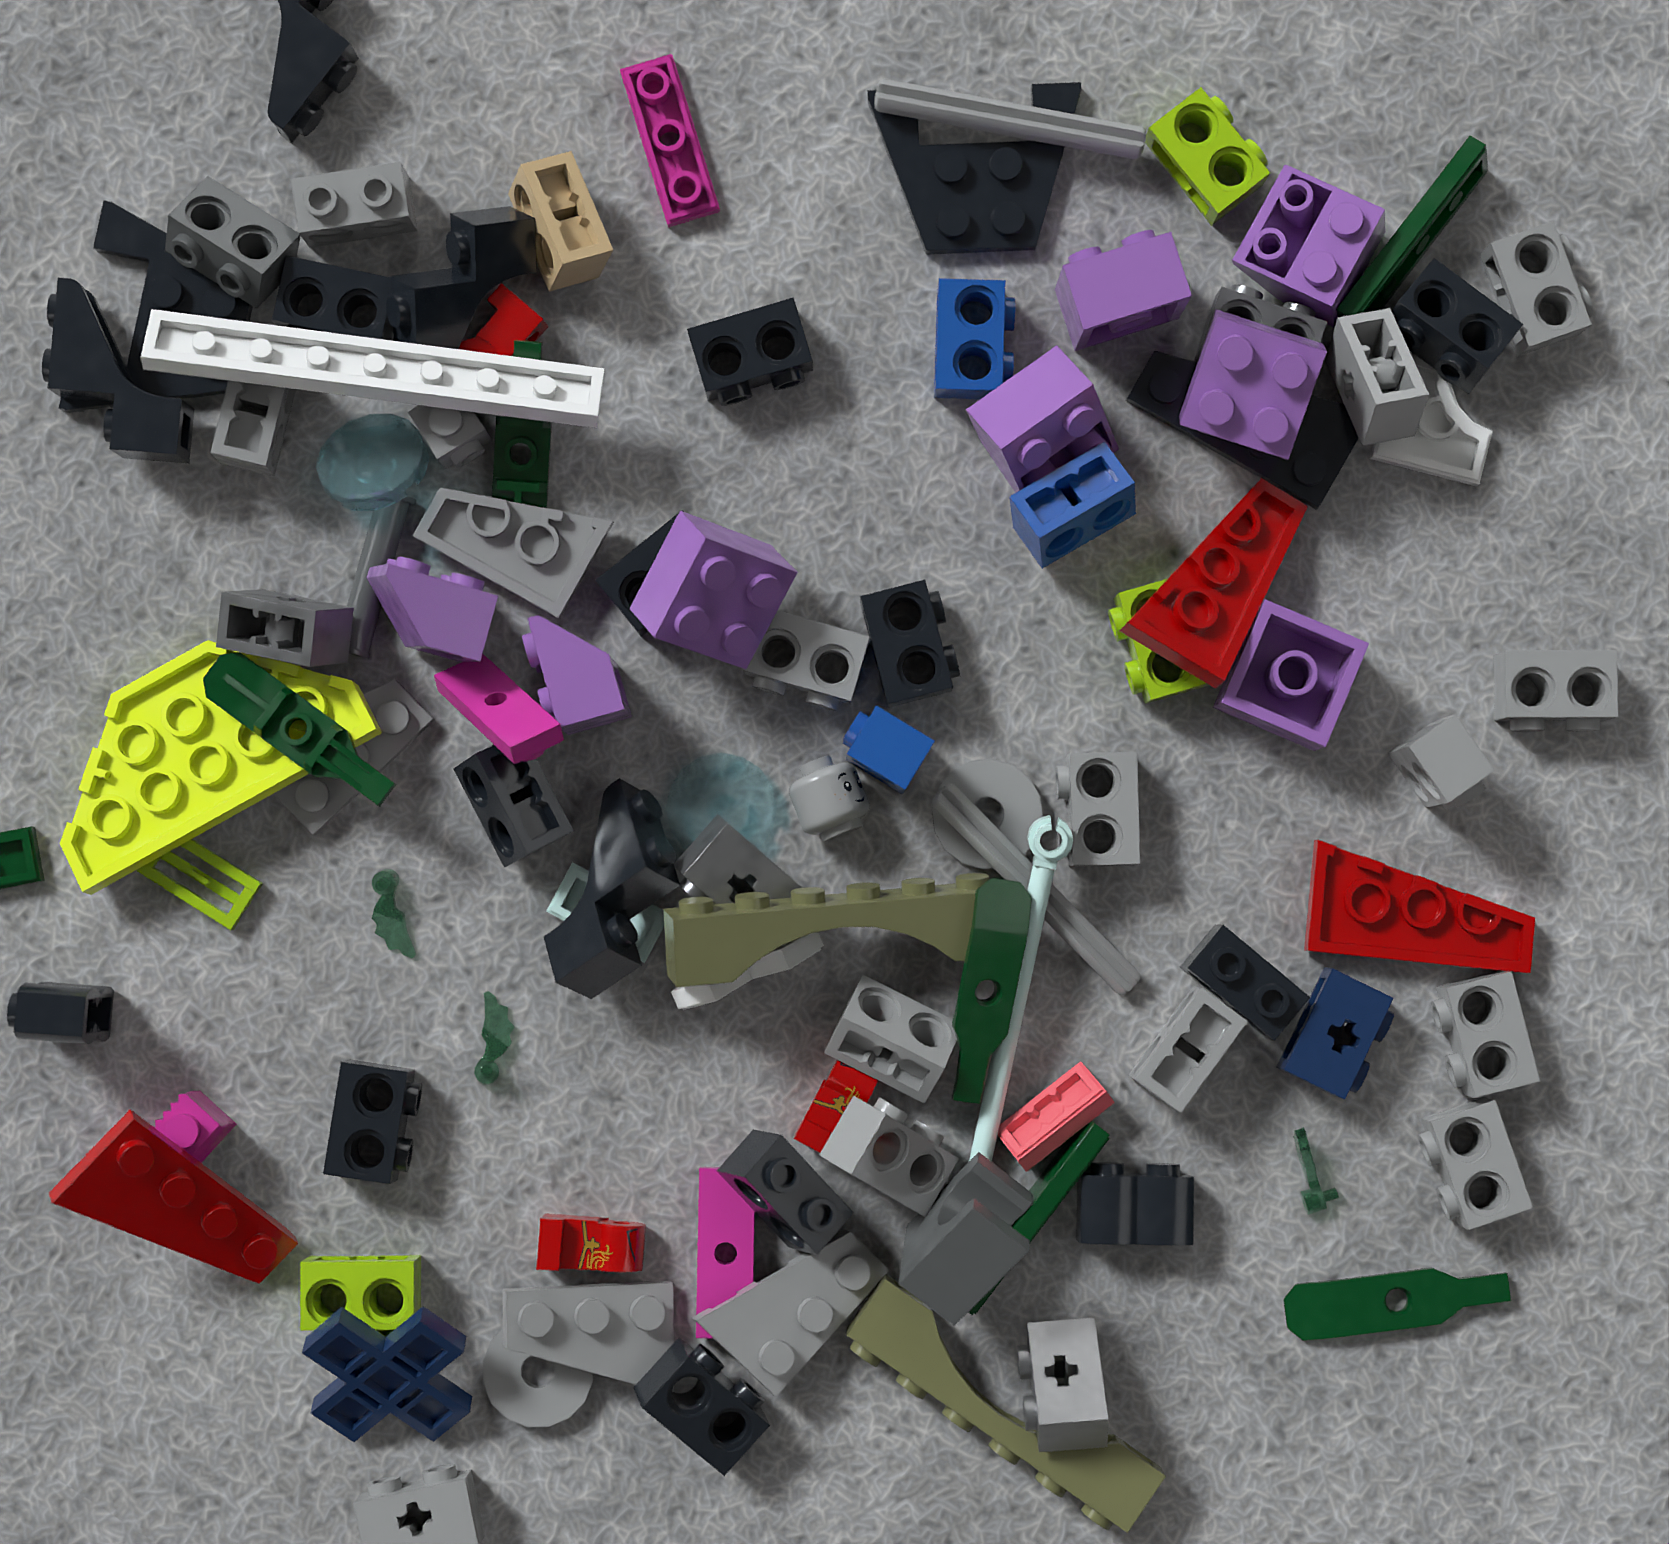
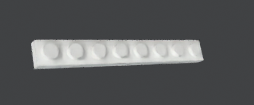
(372, 368)

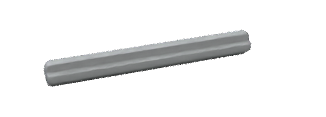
(1010, 119)
(1016, 867)

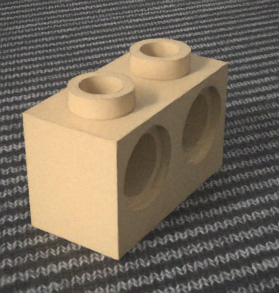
(567, 226)

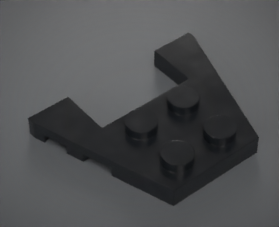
(976, 192)
(166, 288)

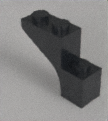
(307, 68)
(484, 252)
(89, 367)
(626, 875)

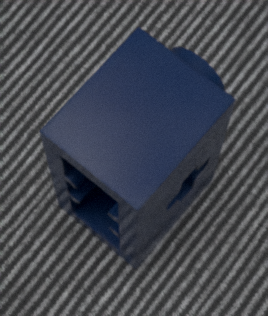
(1333, 1002)

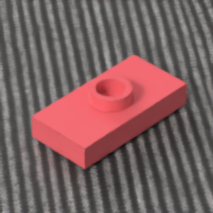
(1054, 1116)

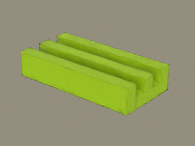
(240, 901)

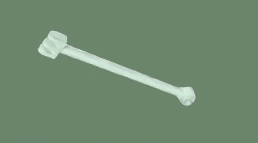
(1002, 1058)

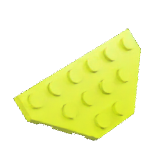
(184, 764)

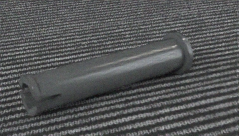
(379, 546)

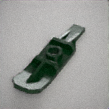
(527, 481)
(271, 708)
(995, 955)
(1360, 1306)

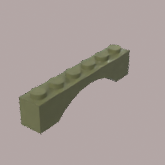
(721, 941)
(903, 1333)

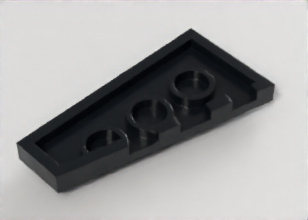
(1317, 453)

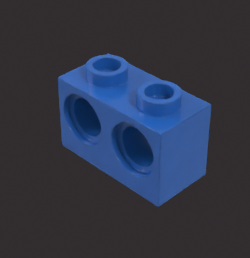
(961, 339)
(1073, 505)
(886, 748)

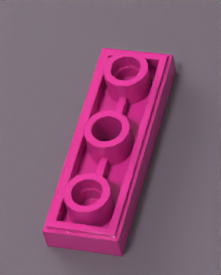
(677, 169)
(499, 709)
(721, 1218)

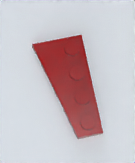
(1217, 590)
(1395, 915)
(168, 1197)

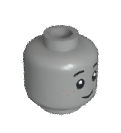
(829, 798)

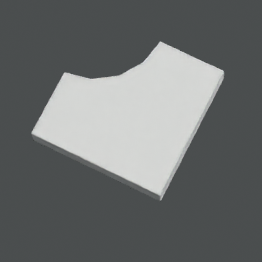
(1445, 440)

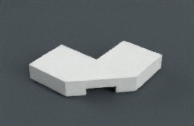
(778, 960)

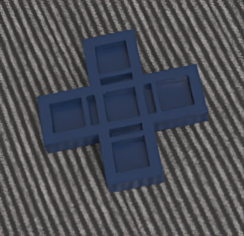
(388, 1374)

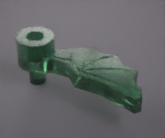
(389, 919)
(496, 1035)
(1312, 1198)

